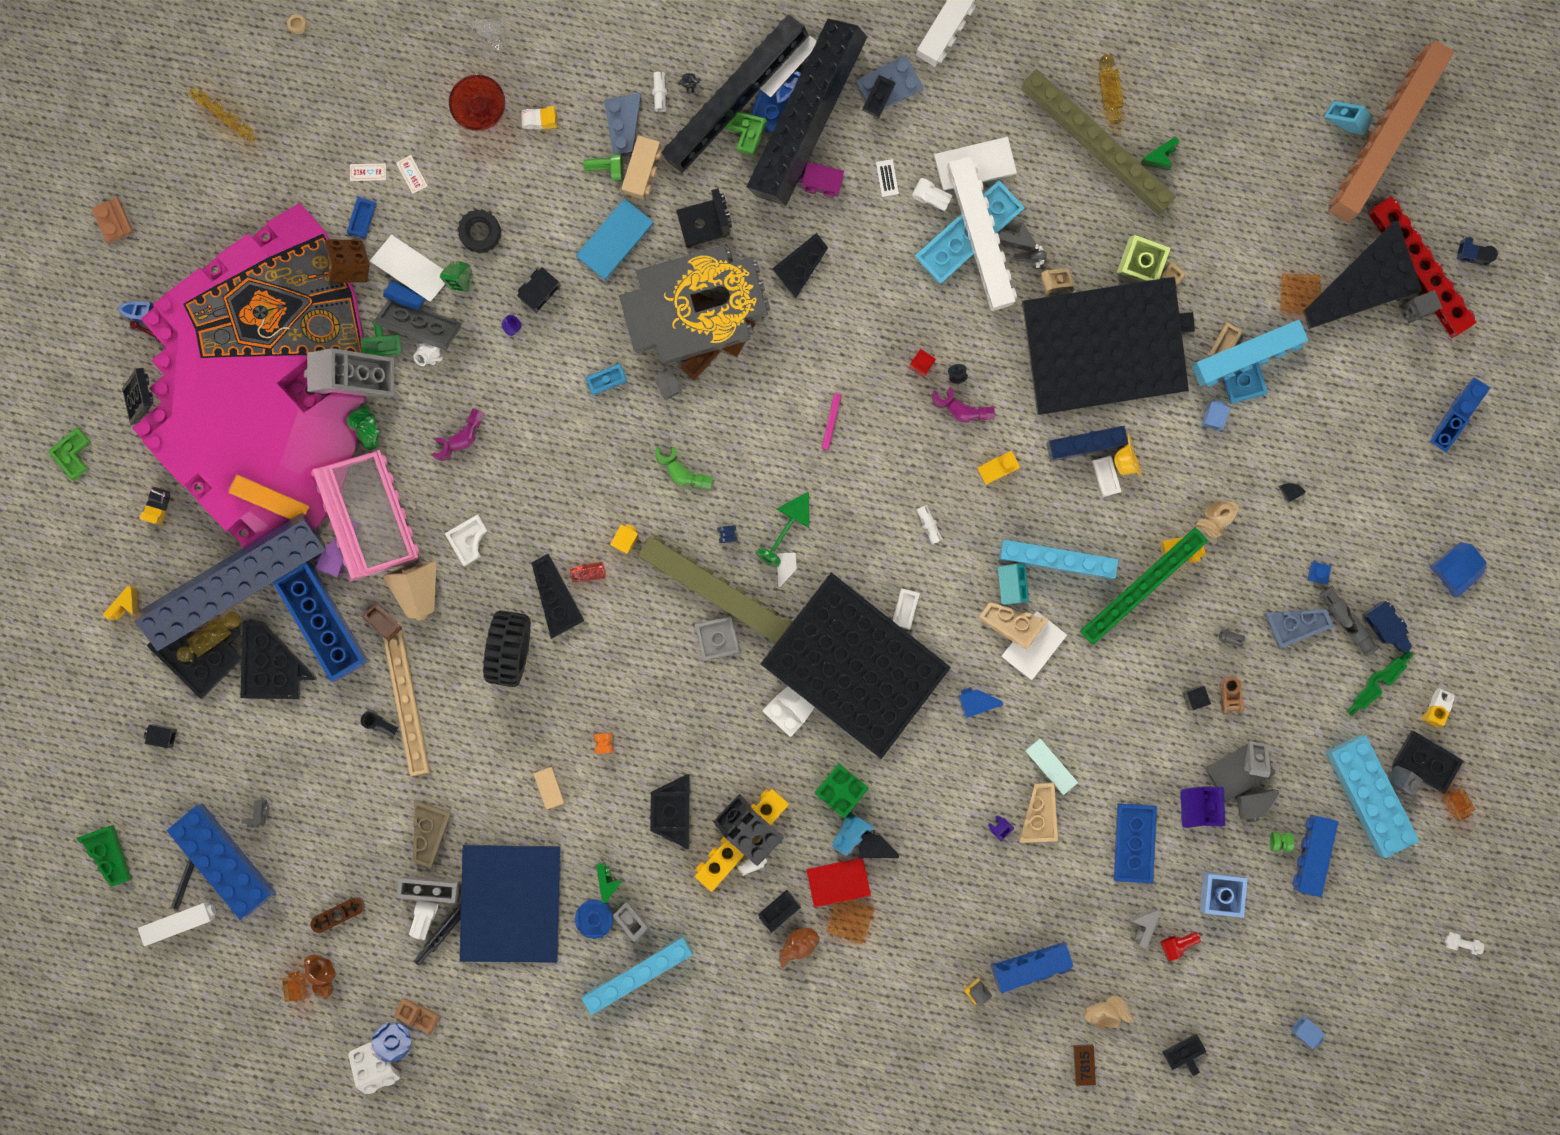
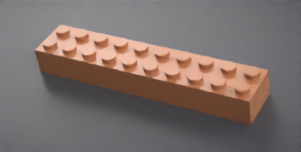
(1390, 131)

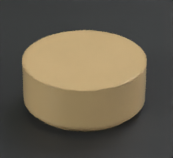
(297, 24)

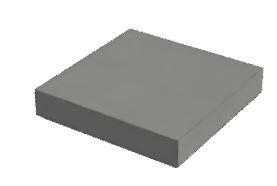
(717, 638)

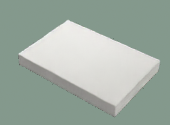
(1033, 659)

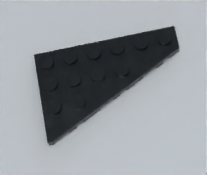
(1373, 279)

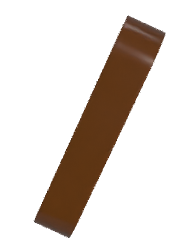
(352, 913)

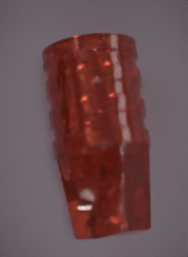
(588, 572)

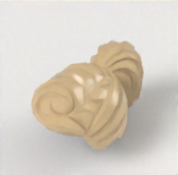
(1218, 516)
(1108, 1013)

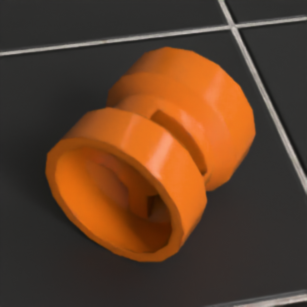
(603, 743)

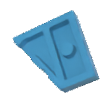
(850, 833)

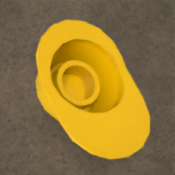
(1126, 460)

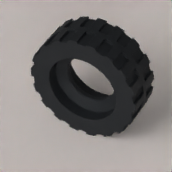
(479, 245)

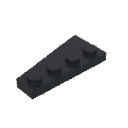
(557, 601)

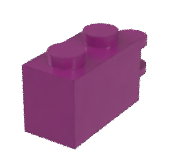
(822, 180)

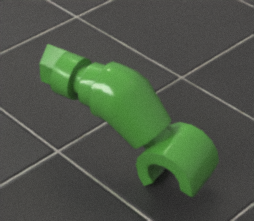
(680, 474)

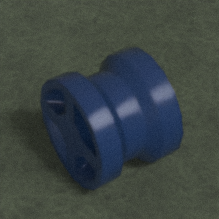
(727, 534)

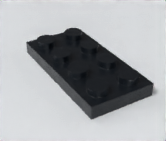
(137, 396)

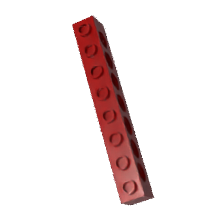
(1434, 270)

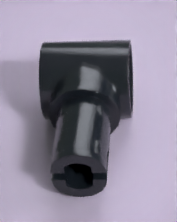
(379, 724)

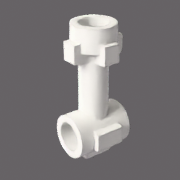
(1453, 942)

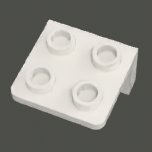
(370, 1071)

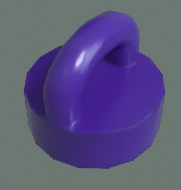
(511, 325)

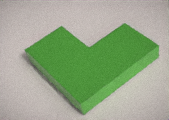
(751, 129)
(66, 453)

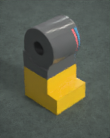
(978, 992)

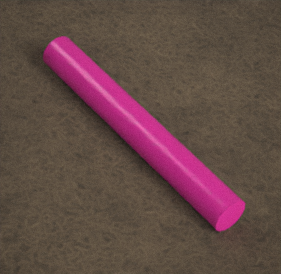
(831, 421)

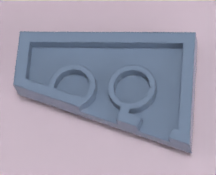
(1297, 625)

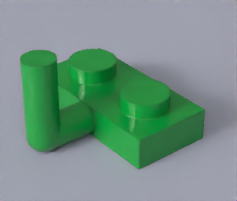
(381, 344)

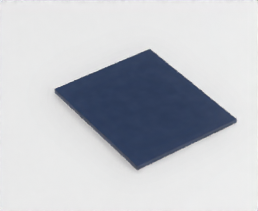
(509, 903)

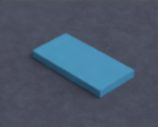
(614, 239)

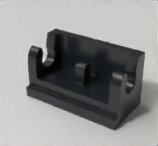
(779, 911)

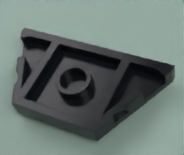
(671, 811)

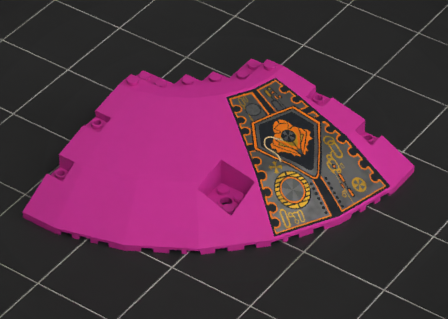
(237, 374)

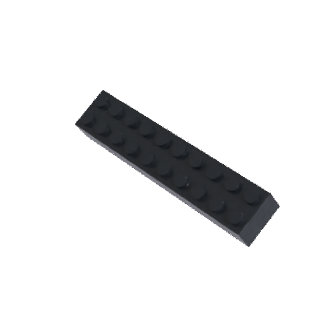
(807, 111)

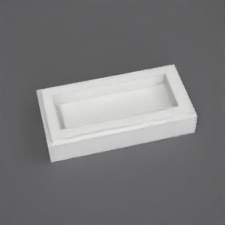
(1106, 476)
(905, 608)

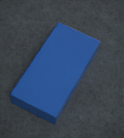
(361, 217)
(403, 295)

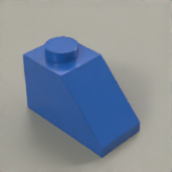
(976, 702)

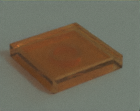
(1298, 291)
(850, 920)

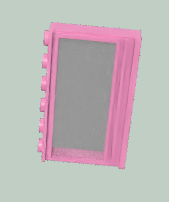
(365, 515)

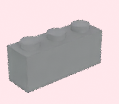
(428, 889)

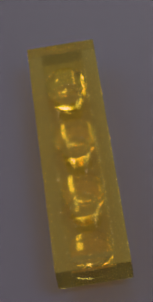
(229, 119)

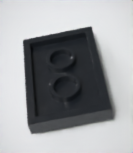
(1428, 761)

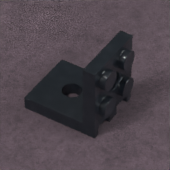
(715, 218)
(741, 824)

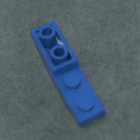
(1458, 414)

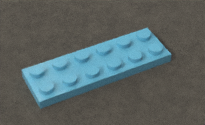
(952, 246)

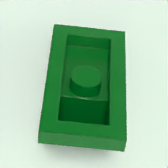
(1158, 158)
(607, 887)

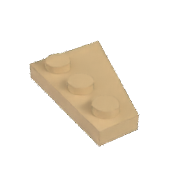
(1014, 625)

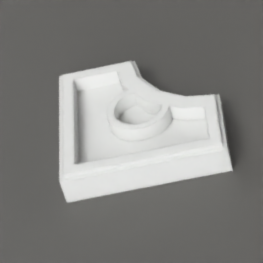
(466, 539)

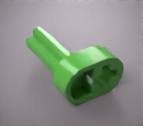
(614, 163)

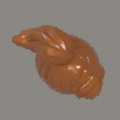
(798, 945)
(320, 973)

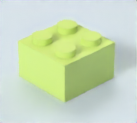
(1143, 259)

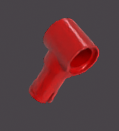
(1175, 946)

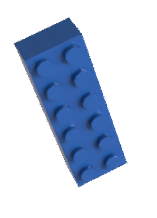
(320, 622)
(221, 861)

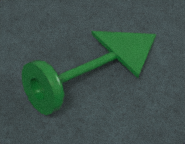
(797, 510)

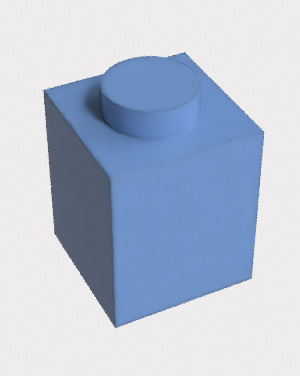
(1215, 415)
(1308, 1032)

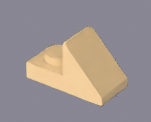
(1056, 280)

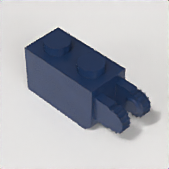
(1388, 626)

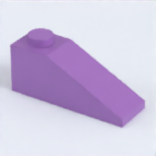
(331, 560)

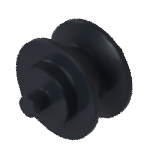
(957, 373)

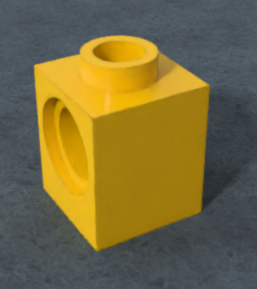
(625, 538)

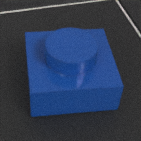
(1319, 573)

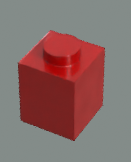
(922, 363)

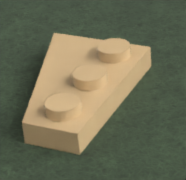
(1041, 815)

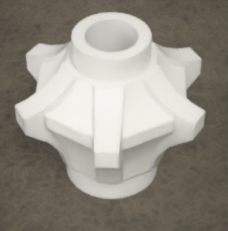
(427, 354)

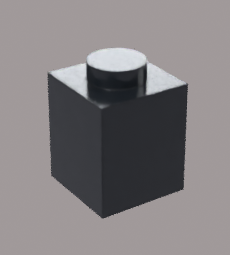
(1196, 698)
(160, 736)

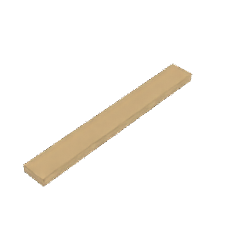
(406, 705)

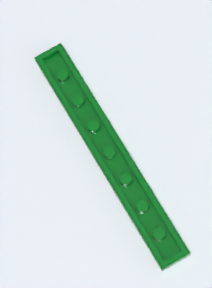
(1144, 585)

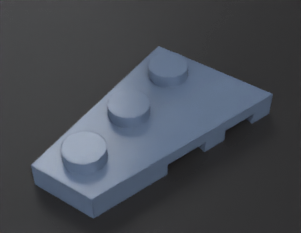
(622, 122)

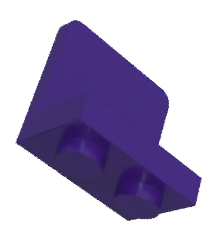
(1202, 806)

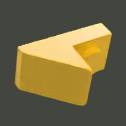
(998, 467)
(126, 600)

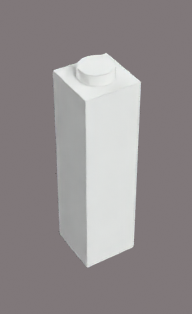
(177, 923)

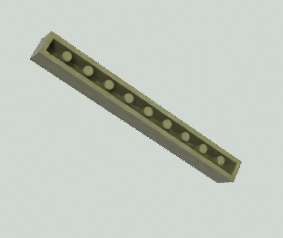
(1097, 142)
(714, 589)

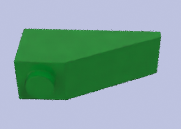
(457, 276)

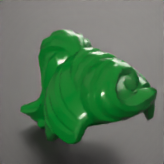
(364, 425)

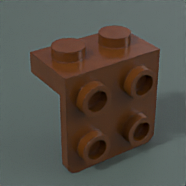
(347, 261)

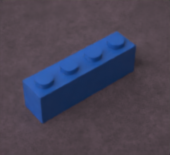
(1315, 855)

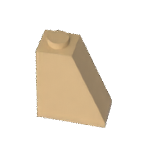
(414, 589)

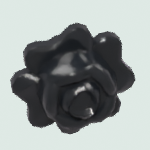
(689, 81)

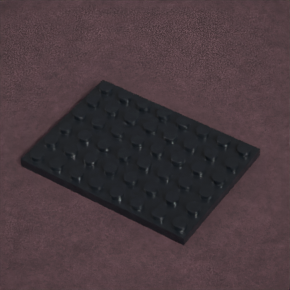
(1105, 345)
(855, 665)

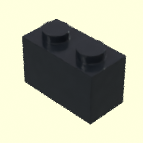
(538, 289)

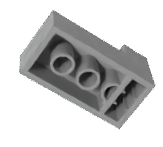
(350, 373)

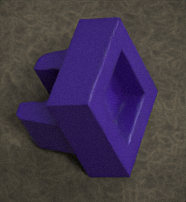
(1002, 830)

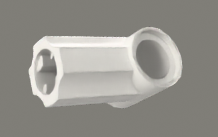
(927, 193)
(424, 914)

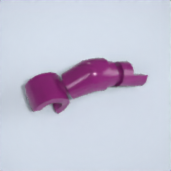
(960, 411)
(462, 439)

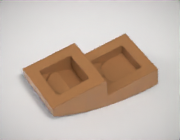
(417, 1015)

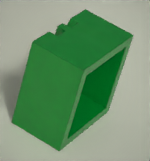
(840, 790)

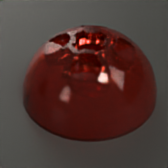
(474, 94)

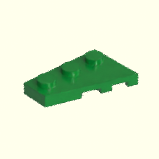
(107, 852)

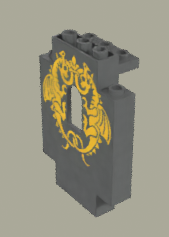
(664, 314)

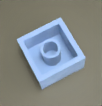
(1223, 894)

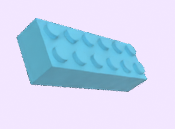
(1372, 796)

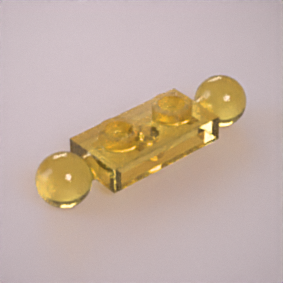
(1111, 89)
(208, 636)

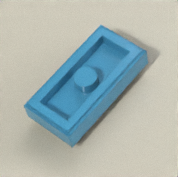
(606, 379)

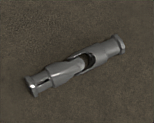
(1342, 612)

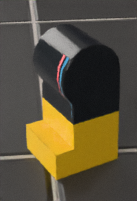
(156, 506)

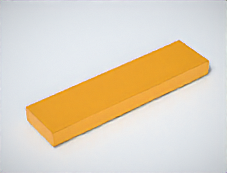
(266, 498)

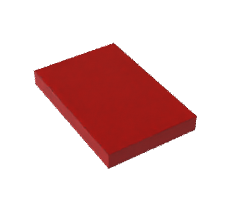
(838, 882)

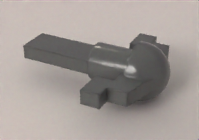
(1041, 256)

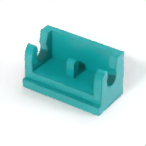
(1013, 584)

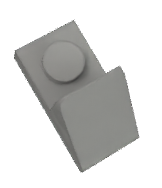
(1257, 759)
(631, 921)
(1148, 922)

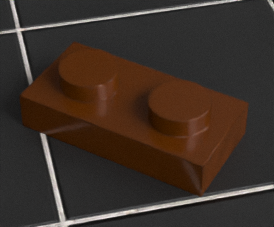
(696, 365)

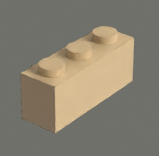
(642, 168)

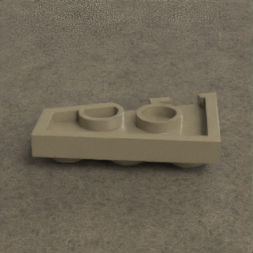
(429, 830)

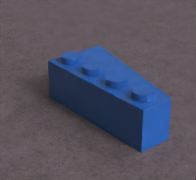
(1032, 967)

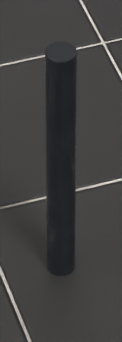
(183, 885)

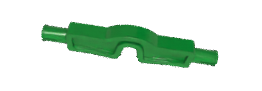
(1372, 690)

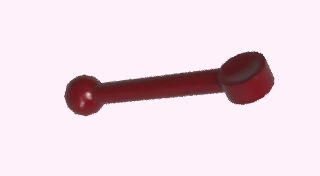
(133, 324)

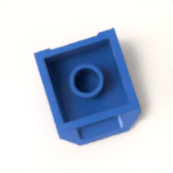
(1460, 568)

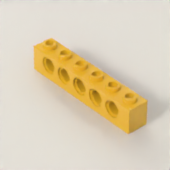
(711, 879)

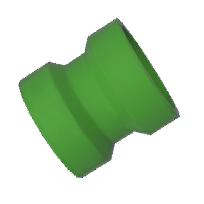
(1281, 841)

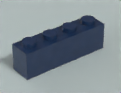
(1087, 443)

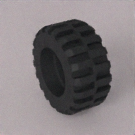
(506, 648)

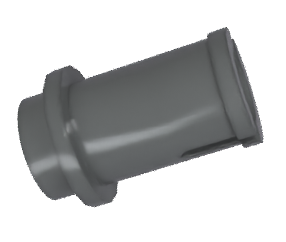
(1230, 637)

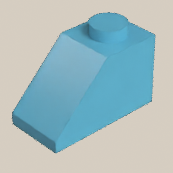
(1349, 117)

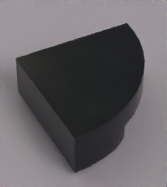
(1291, 491)

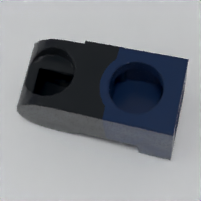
(1476, 254)

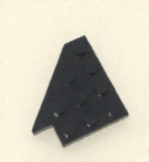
(269, 666)
(202, 671)

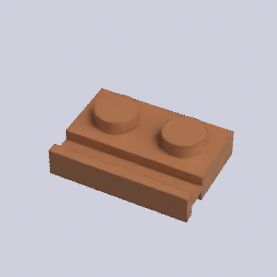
(112, 220)

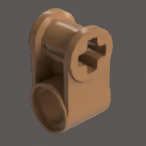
(1231, 697)

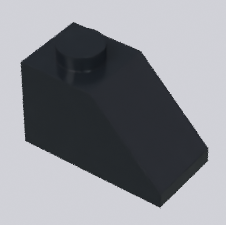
(875, 846)

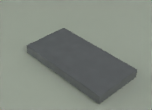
(419, 324)

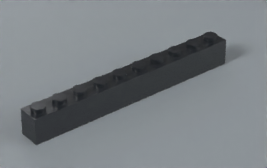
(735, 93)

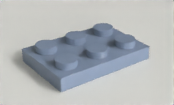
(897, 71)

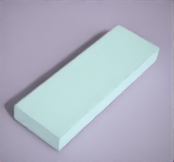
(1051, 766)

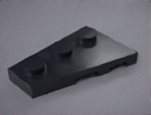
(800, 264)

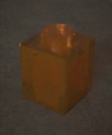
(1458, 804)
(295, 986)

